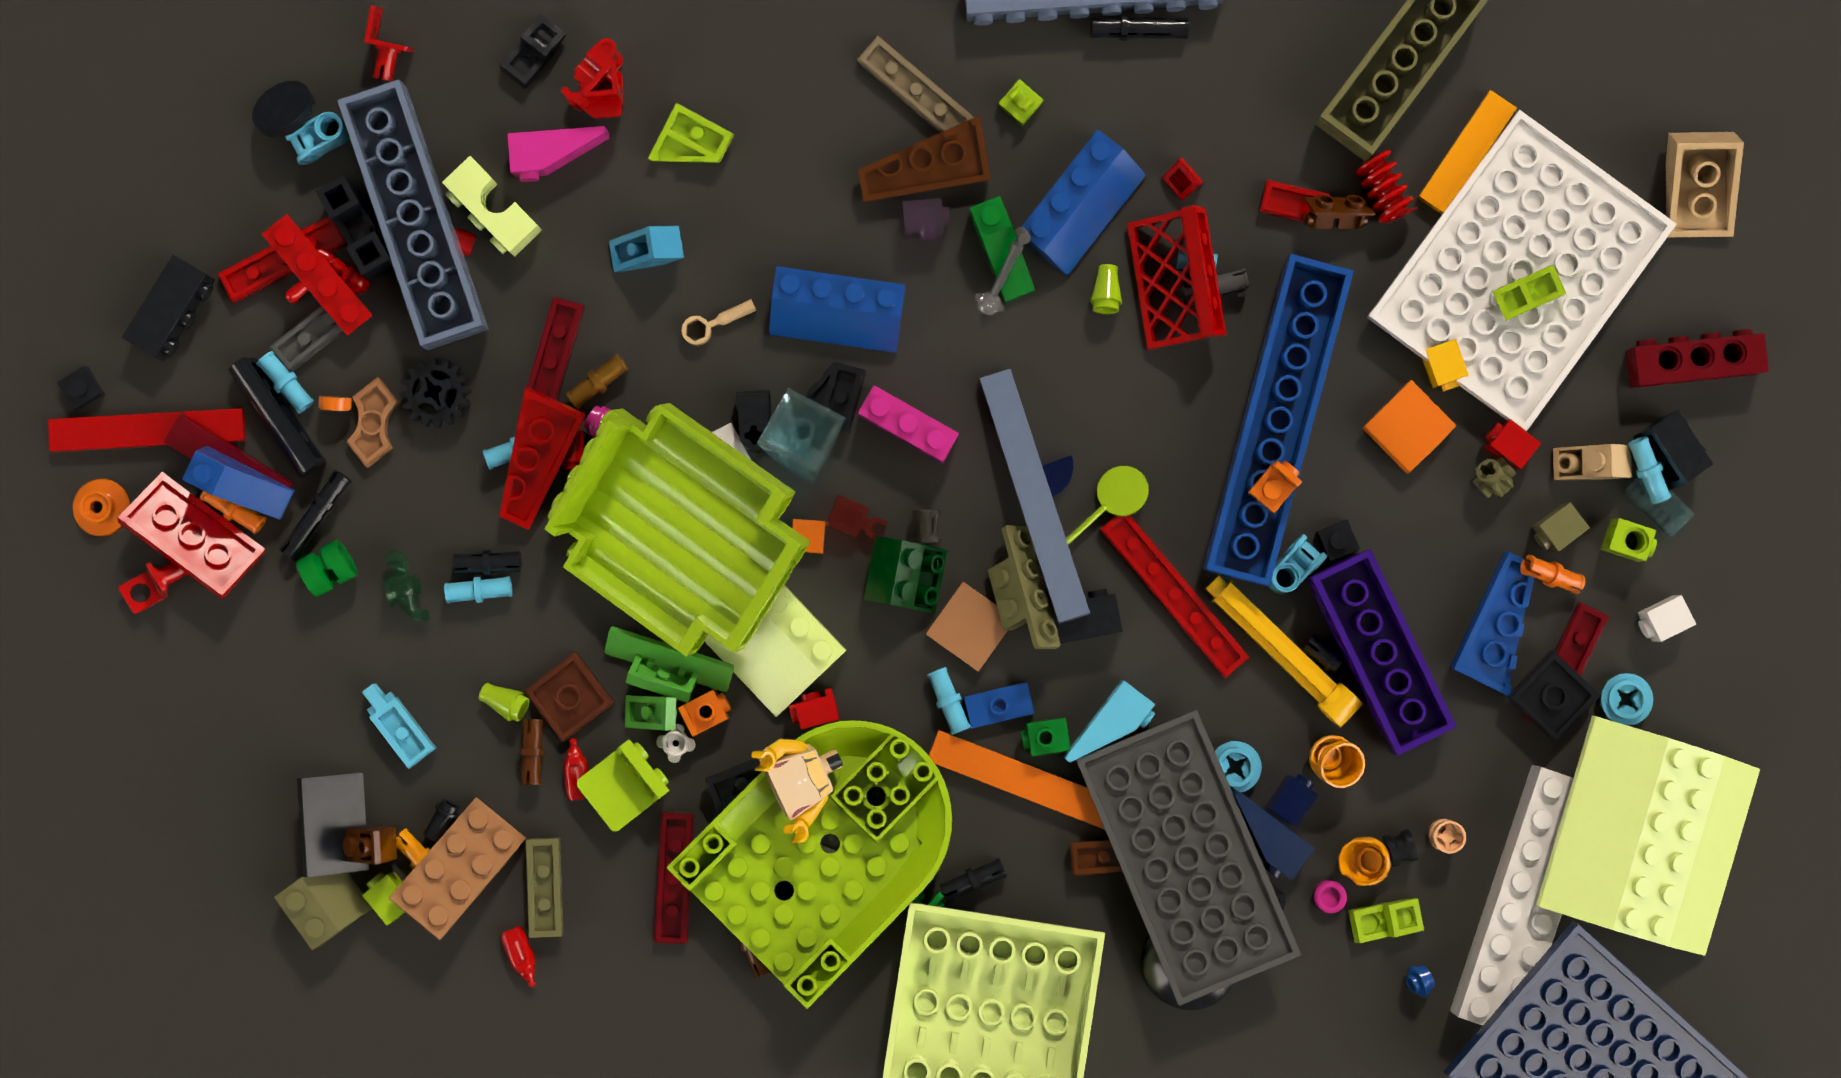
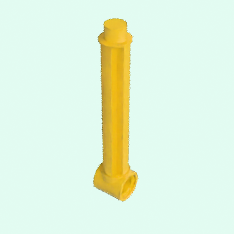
(1334, 699)

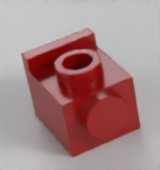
(815, 709)

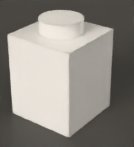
(1665, 619)

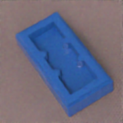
(999, 705)

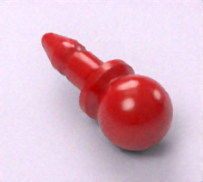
(349, 274)

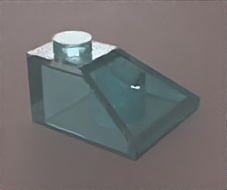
(801, 435)

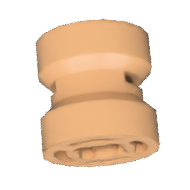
(1453, 835)

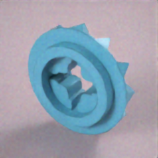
(1641, 698)
(1250, 768)

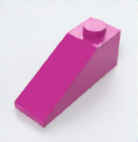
(546, 151)

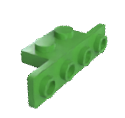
(663, 668)

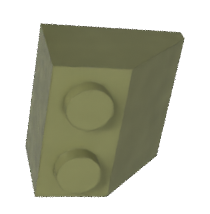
(323, 906)

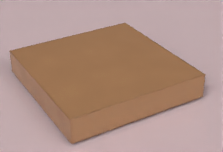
(968, 627)

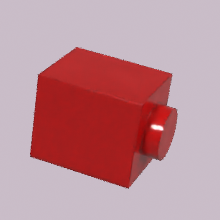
(1511, 443)

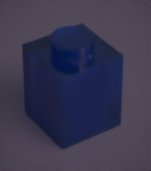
(1293, 799)

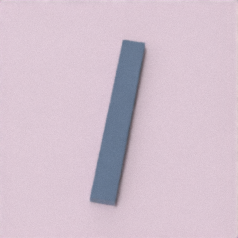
(1034, 496)

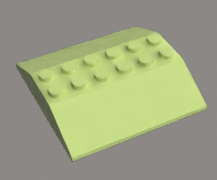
(1648, 836)
(991, 997)

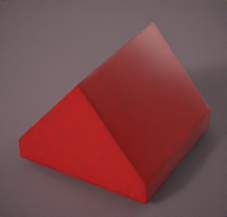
(1182, 179)

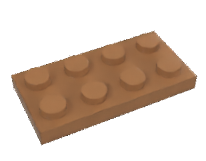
(457, 869)

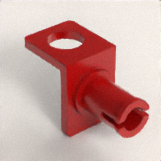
(387, 51)
(156, 580)

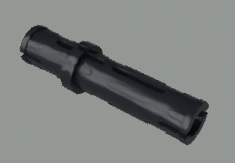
(1125, 27)
(323, 504)

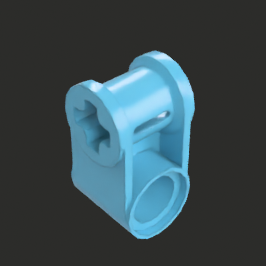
(313, 141)
(1299, 561)

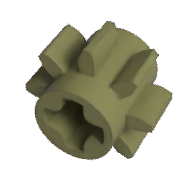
(1494, 477)

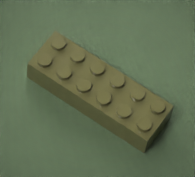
(1395, 72)

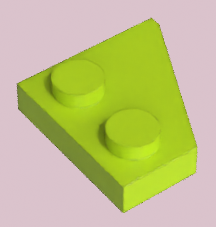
(690, 139)

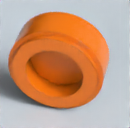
(335, 403)

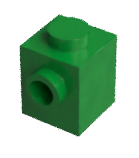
(1046, 736)

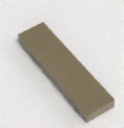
(912, 86)

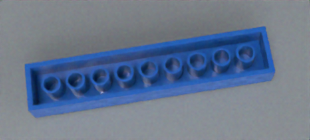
(1278, 415)

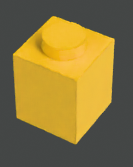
(1445, 365)

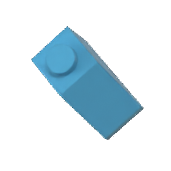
(646, 248)

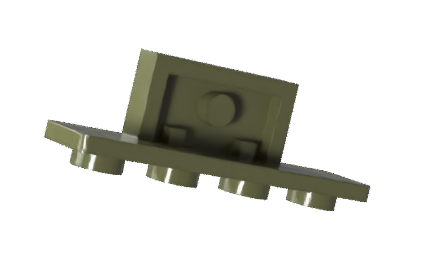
(1021, 590)

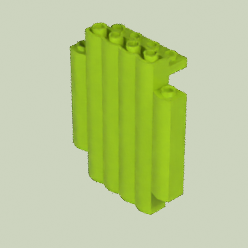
(677, 529)

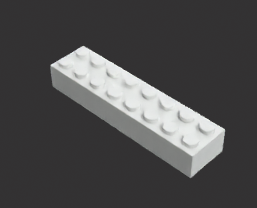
(1512, 928)

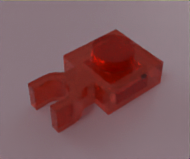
(851, 517)

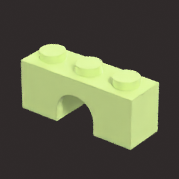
(470, 186)

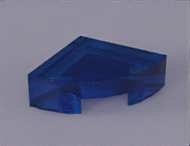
(1059, 474)

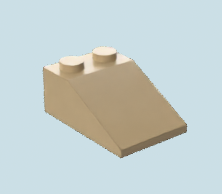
(1703, 183)

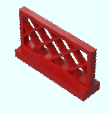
(1201, 269)

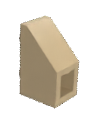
(1592, 462)

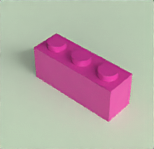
(908, 424)

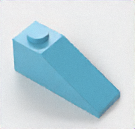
(1117, 717)

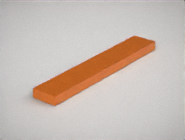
(1014, 777)

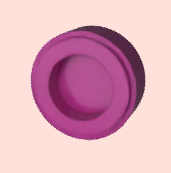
(1329, 896)

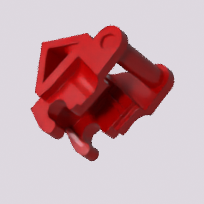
(599, 82)

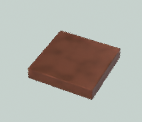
(569, 696)

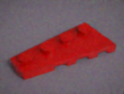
(538, 450)

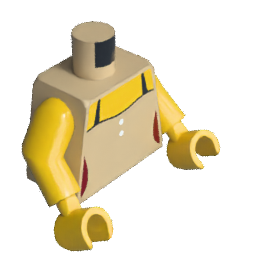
(798, 781)

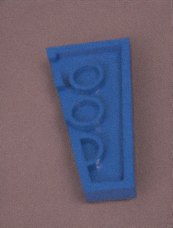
(1493, 635)

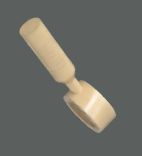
(722, 319)

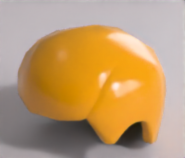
(1365, 861)

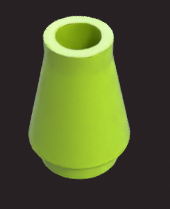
(1106, 292)
(506, 702)

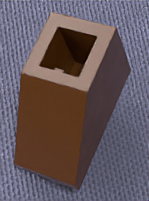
(370, 844)

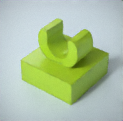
(1020, 102)

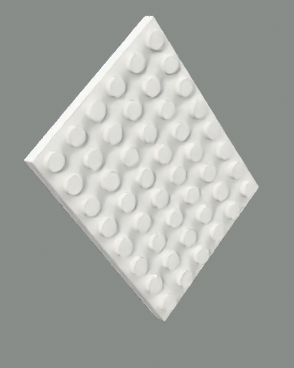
(1516, 214)

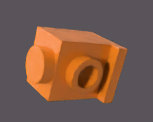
(693, 718)

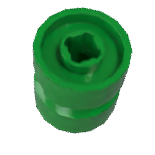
(323, 570)

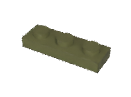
(544, 887)

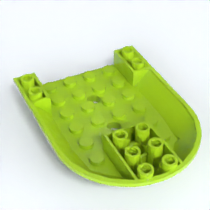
(838, 896)

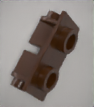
(1350, 212)

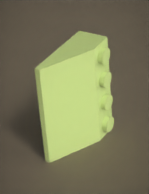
(783, 654)

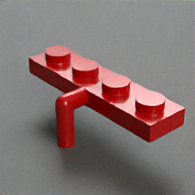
(315, 276)

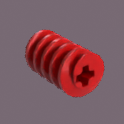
(1385, 188)

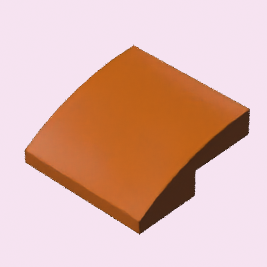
(1409, 426)

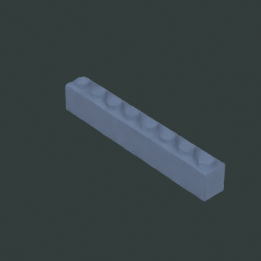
(1015, 11)

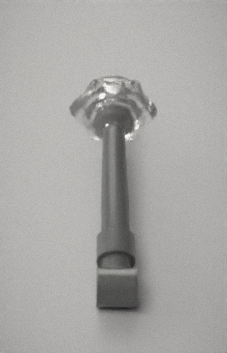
(989, 301)

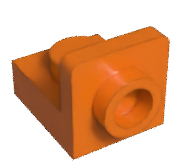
(1275, 485)

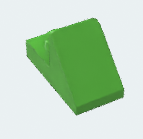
(650, 712)

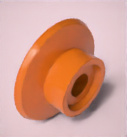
(114, 502)

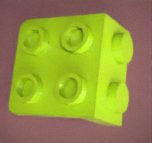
(623, 785)

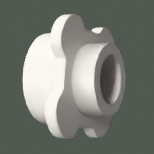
(675, 752)

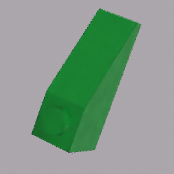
(996, 237)

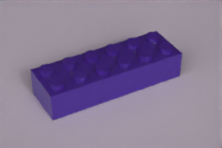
(1381, 652)

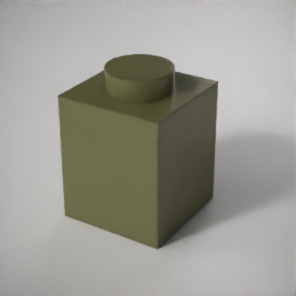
(1559, 528)

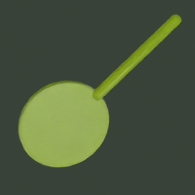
(1120, 492)

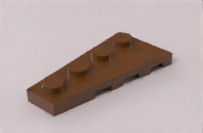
(934, 163)

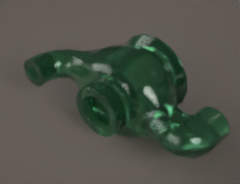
(402, 587)

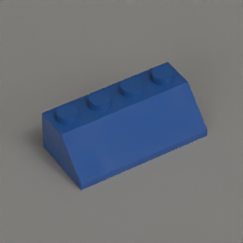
(1082, 202)
(836, 309)

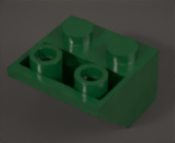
(905, 574)

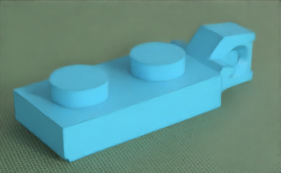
(398, 726)

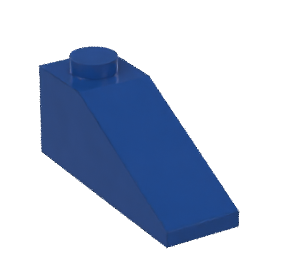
(237, 483)

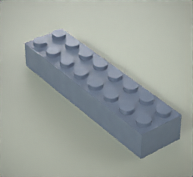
(413, 215)

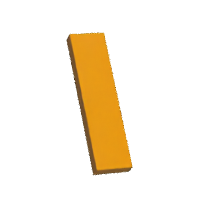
(1467, 151)

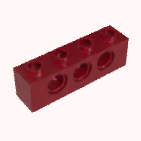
(1748, 350)

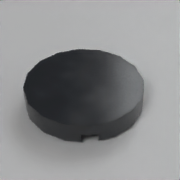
(283, 109)

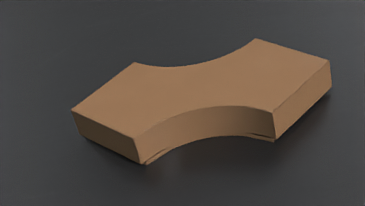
(371, 437)

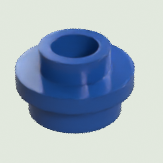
(1420, 980)

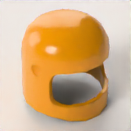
(1343, 761)

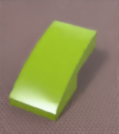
(1529, 292)
(1386, 920)

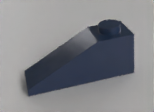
(1274, 842)

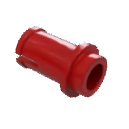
(575, 452)

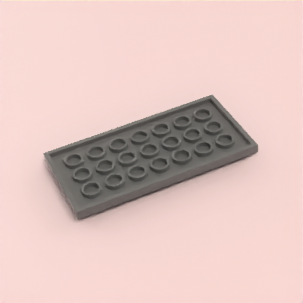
(1188, 858)

